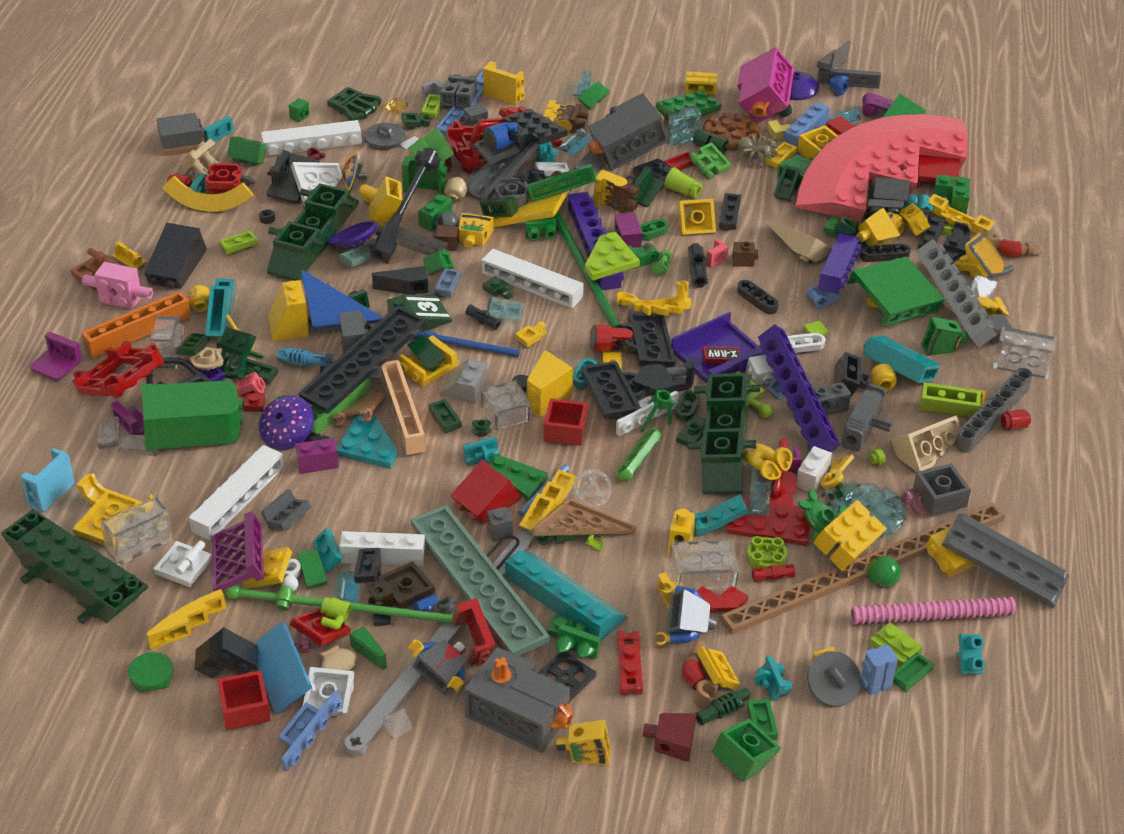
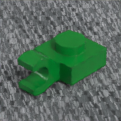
(556, 622)

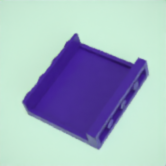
(715, 333)

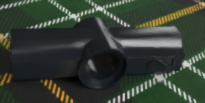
(697, 265)

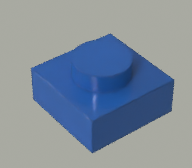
(425, 604)

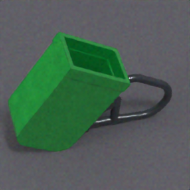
(190, 411)

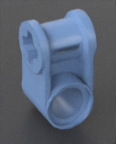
(821, 297)

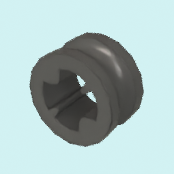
(446, 605)

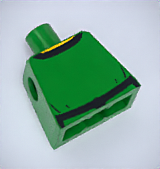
(942, 336)

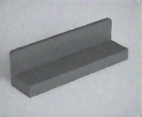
(834, 58)
(856, 78)

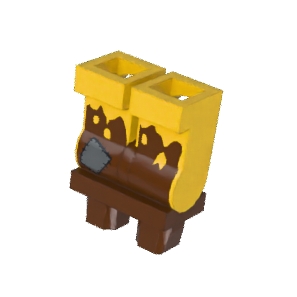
(567, 116)
(615, 192)

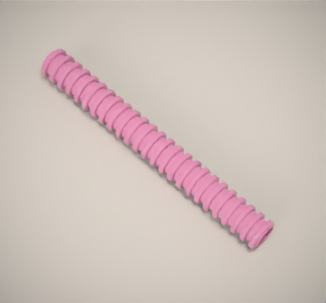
(933, 610)

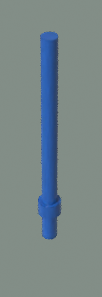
(471, 344)

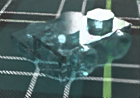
(683, 125)

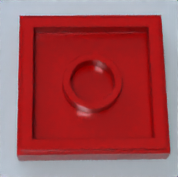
(310, 626)

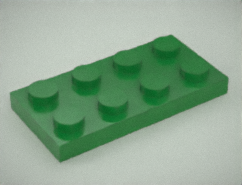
(699, 99)

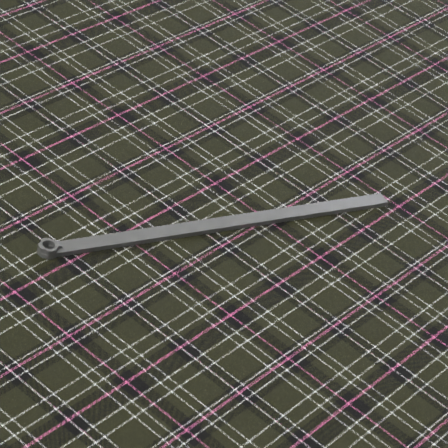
(410, 676)

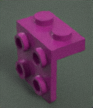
(59, 358)

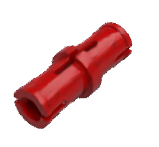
(773, 572)

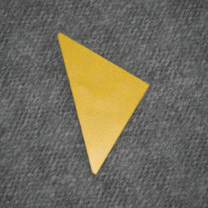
(534, 210)

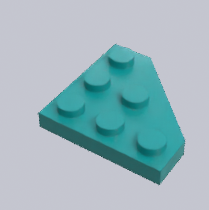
(368, 443)

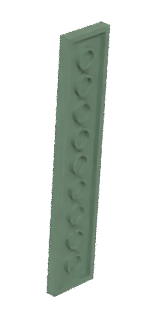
(480, 579)

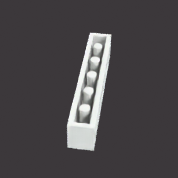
(315, 136)
(532, 278)
(236, 492)

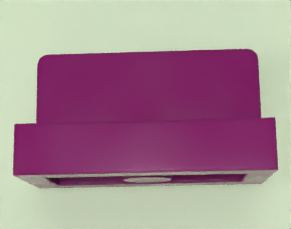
(129, 418)

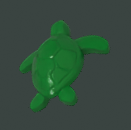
(818, 513)

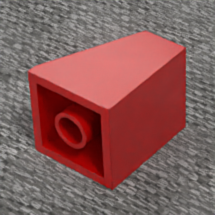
(484, 491)

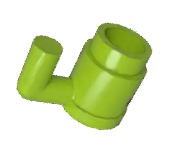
(335, 609)

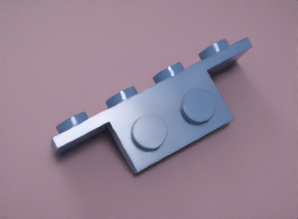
(304, 727)

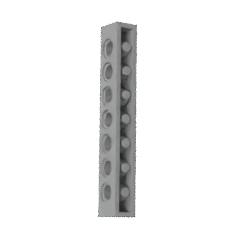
(957, 293)

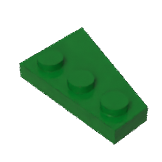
(524, 478)

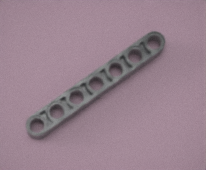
(990, 412)

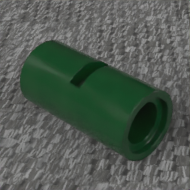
(703, 138)

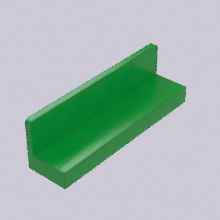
(562, 182)

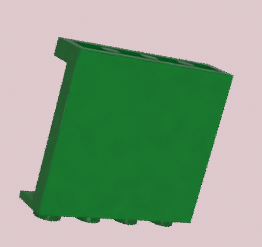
(898, 290)

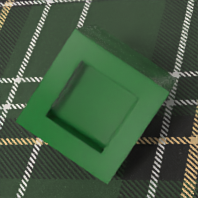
(438, 261)

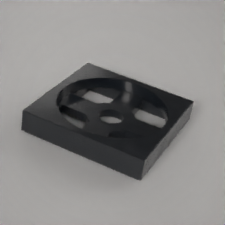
(575, 667)

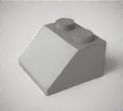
(465, 381)

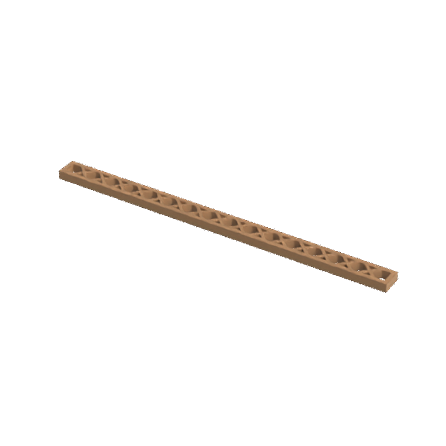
(852, 576)

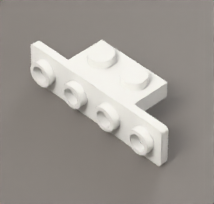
(638, 417)

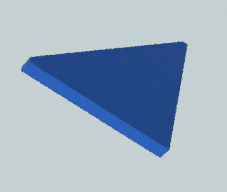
(326, 303)

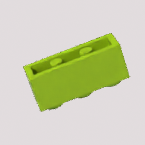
(949, 400)

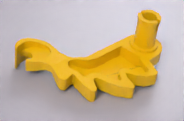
(659, 306)

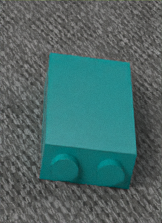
(901, 359)

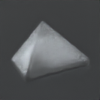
(983, 286)

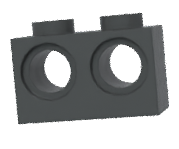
(833, 398)

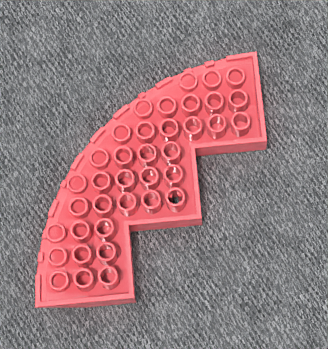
(878, 148)

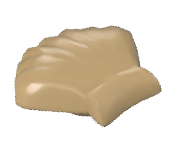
(208, 359)
(338, 658)

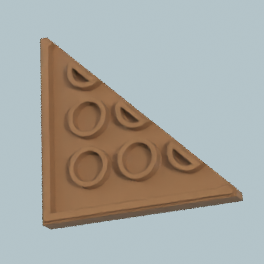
(580, 519)

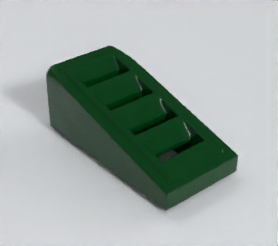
(508, 203)

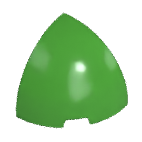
(435, 141)

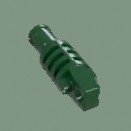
(723, 706)

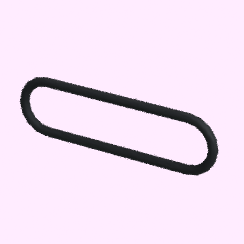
(509, 554)

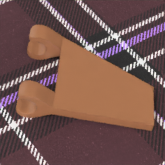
(363, 406)

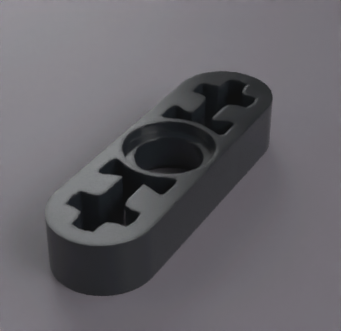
(874, 252)
(766, 304)

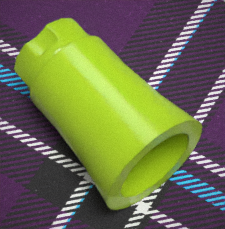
(682, 183)

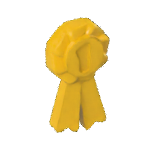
(835, 475)

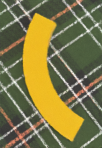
(204, 201)

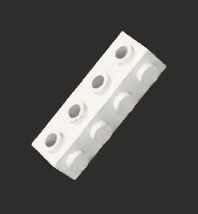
(394, 547)

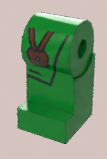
(646, 254)

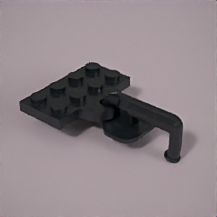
(620, 391)

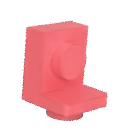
(717, 254)
(249, 383)

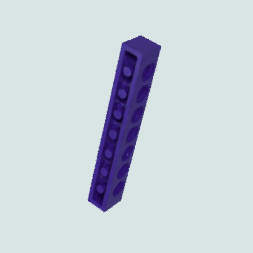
(589, 230)
(797, 389)

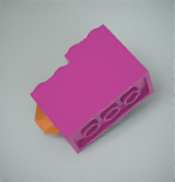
(765, 85)

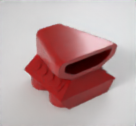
(222, 177)

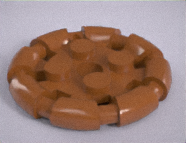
(730, 128)

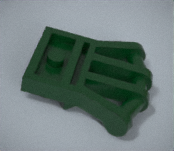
(352, 100)
(238, 346)

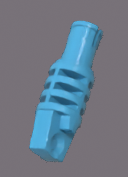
(300, 357)

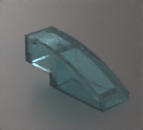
(759, 494)

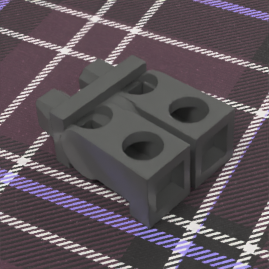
(458, 91)

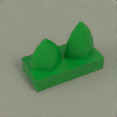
(577, 641)

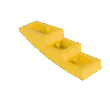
(550, 499)
(179, 623)

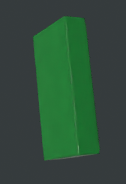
(912, 671)

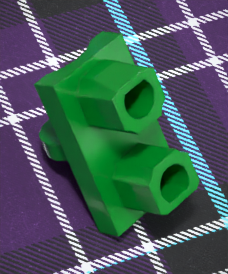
(539, 228)

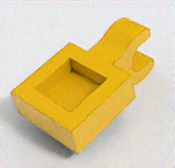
(530, 335)

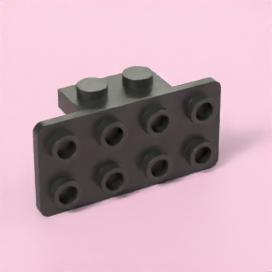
(283, 180)

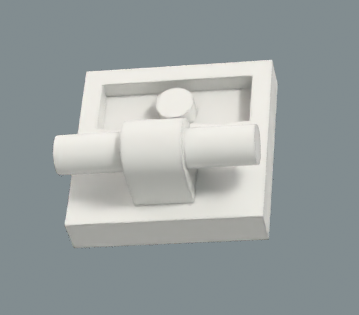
(183, 563)

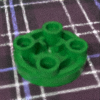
(150, 672)

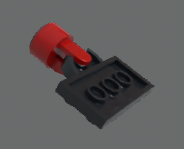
(644, 336)

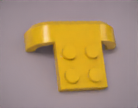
(104, 506)

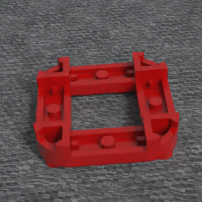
(457, 138)
(92, 381)

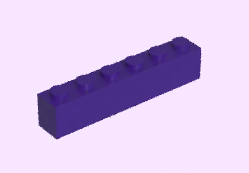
(839, 264)

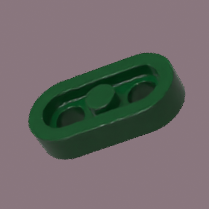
(687, 405)

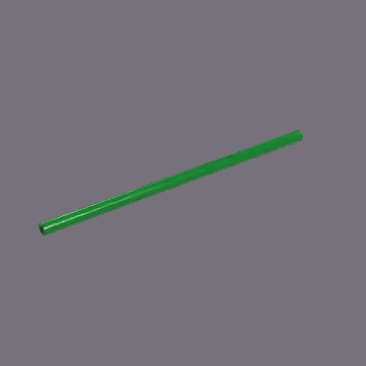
(612, 319)

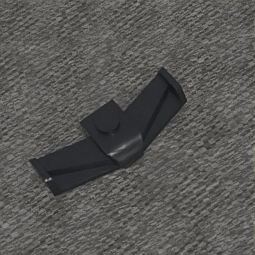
(956, 244)

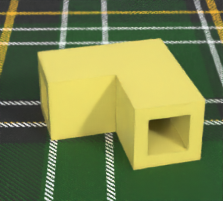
(776, 130)

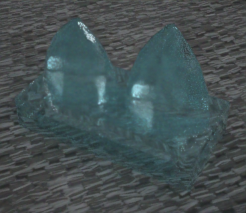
(504, 308)

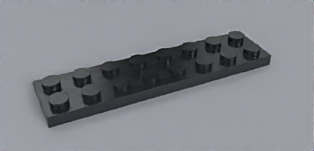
(362, 359)

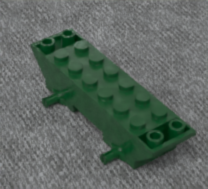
(304, 239)
(725, 432)
(73, 565)

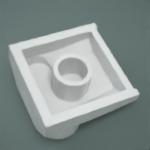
(325, 682)

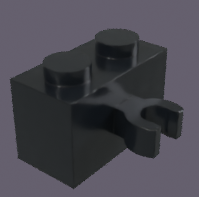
(849, 371)

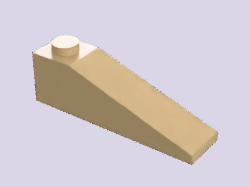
(804, 245)
(926, 444)

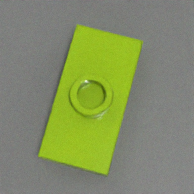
(431, 106)
(238, 242)

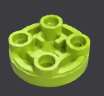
(766, 552)

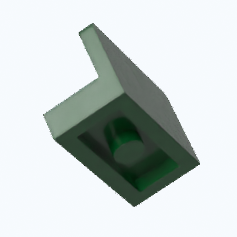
(648, 187)

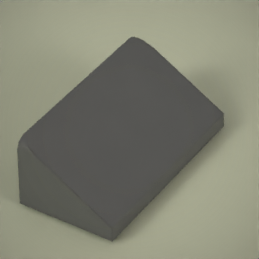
(592, 159)

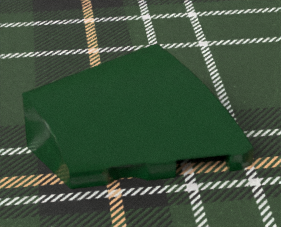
(848, 227)

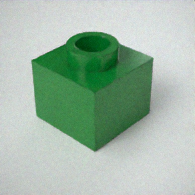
(299, 110)

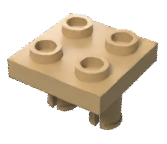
(195, 157)

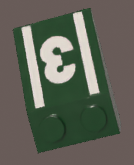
(424, 306)

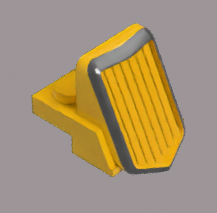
(981, 258)

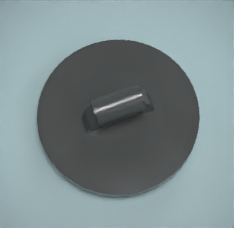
(384, 135)
(834, 678)

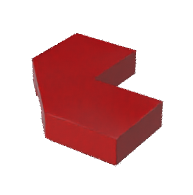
(728, 601)

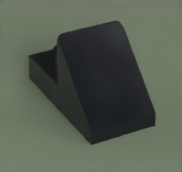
(368, 565)

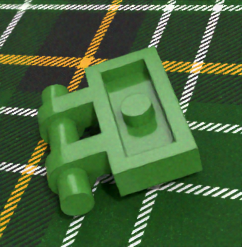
(714, 158)

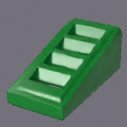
(366, 645)

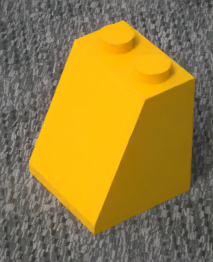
(288, 313)
(548, 380)

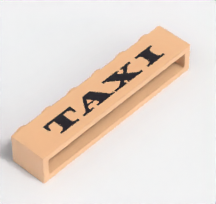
(403, 407)

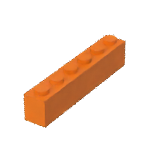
(133, 324)

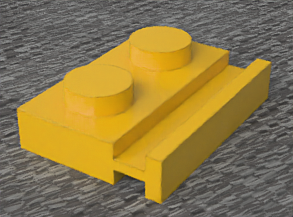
(718, 668)

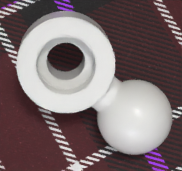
(292, 572)

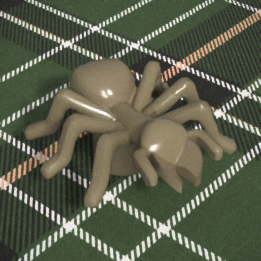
(754, 148)

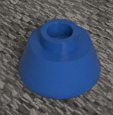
(839, 84)

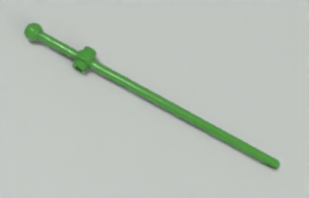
(285, 598)

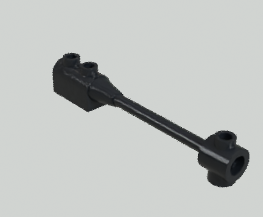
(383, 246)

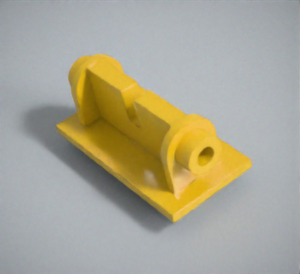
(128, 256)

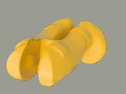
(768, 460)

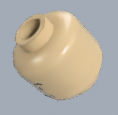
(455, 189)

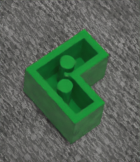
(955, 189)

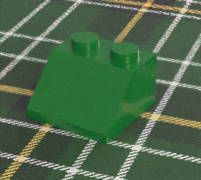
(745, 749)

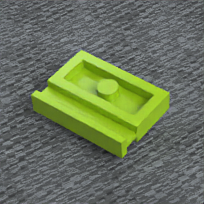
(900, 642)

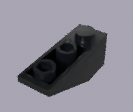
(403, 281)

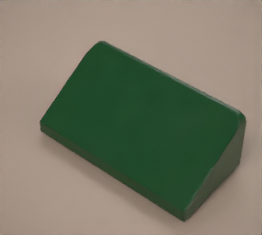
(427, 352)

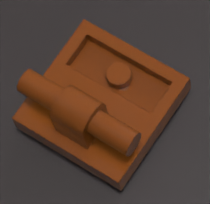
(91, 266)

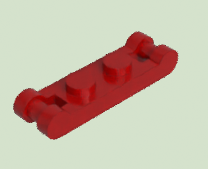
(629, 663)

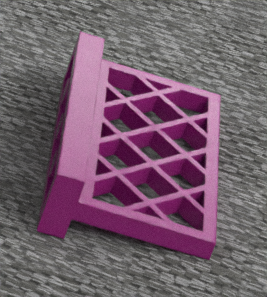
(251, 549)

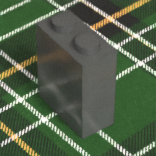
(180, 130)

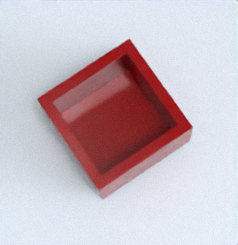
(565, 422)
(243, 700)

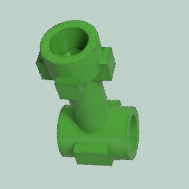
(662, 265)

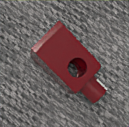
(673, 734)

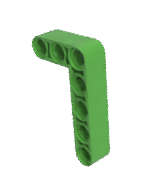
(323, 420)

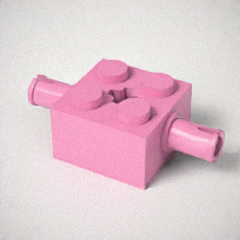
(117, 285)

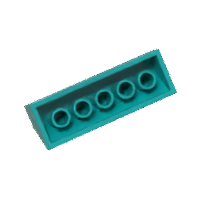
(562, 593)

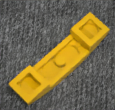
(940, 208)

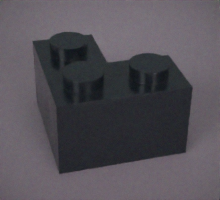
(226, 651)

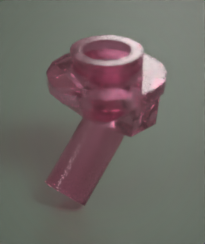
(910, 498)
(304, 643)

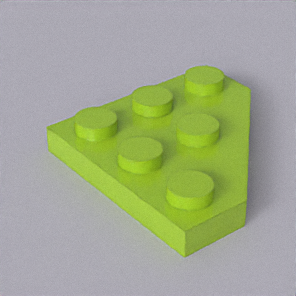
(610, 257)

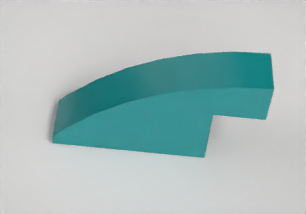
(220, 304)

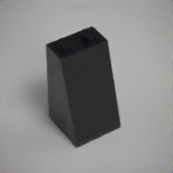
(175, 256)

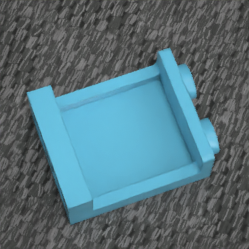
(49, 483)

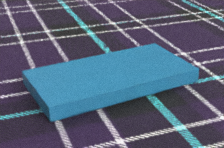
(281, 668)

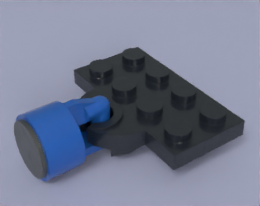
(522, 128)

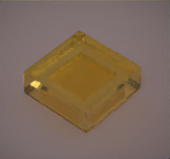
(396, 105)

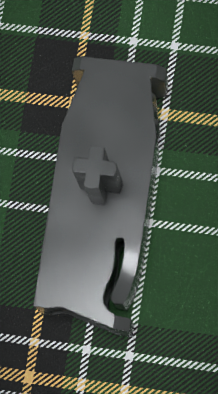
(865, 418)

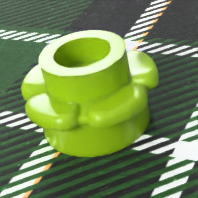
(877, 457)

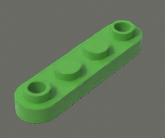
(638, 453)

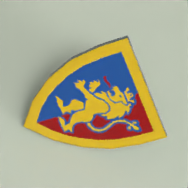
(352, 170)

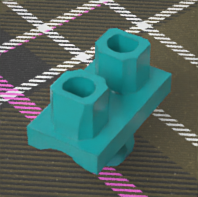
(546, 153)
(922, 201)
(480, 450)
(970, 653)
(771, 679)

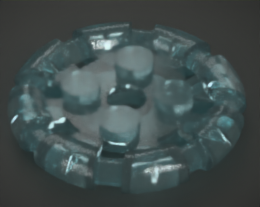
(878, 501)

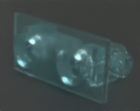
(583, 83)

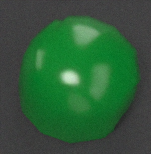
(884, 571)

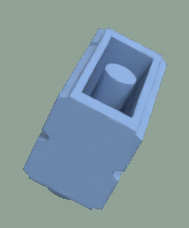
(878, 669)

